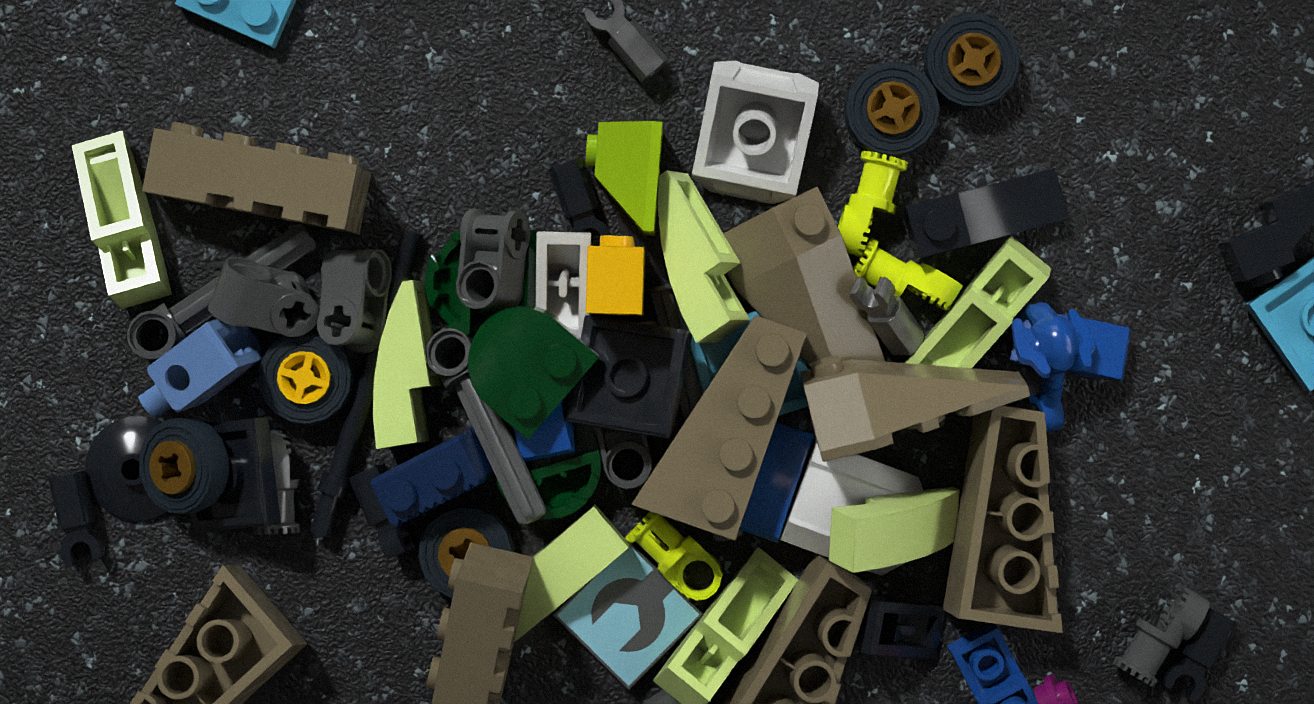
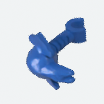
(1050, 350)

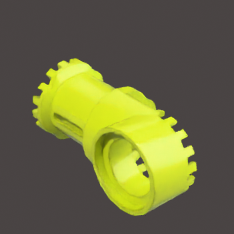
(873, 194)
(918, 278)
(675, 558)

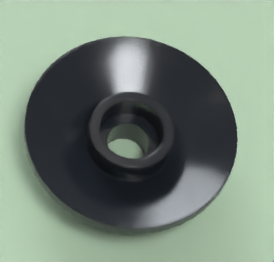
(107, 473)

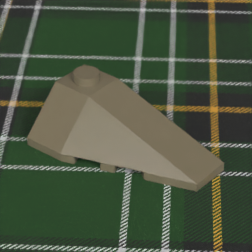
(802, 277)
(864, 401)

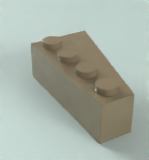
(257, 179)
(721, 446)
(1004, 526)
(479, 626)
(807, 641)
(226, 647)

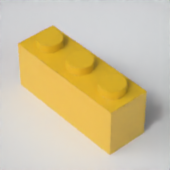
(615, 277)

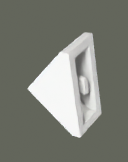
(563, 276)

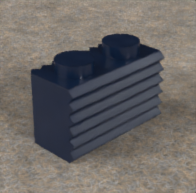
(432, 478)

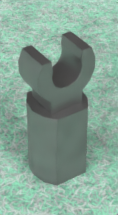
(629, 42)
(888, 316)

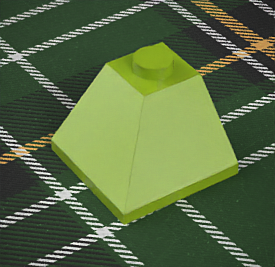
(629, 166)

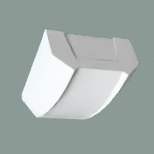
(754, 132)
(838, 484)

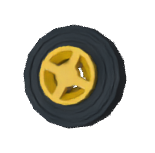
(288, 372)

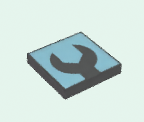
(628, 615)

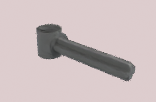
(193, 310)
(488, 426)

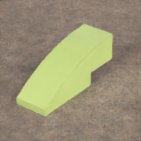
(120, 221)
(697, 260)
(984, 308)
(403, 370)
(893, 528)
(568, 565)
(726, 630)

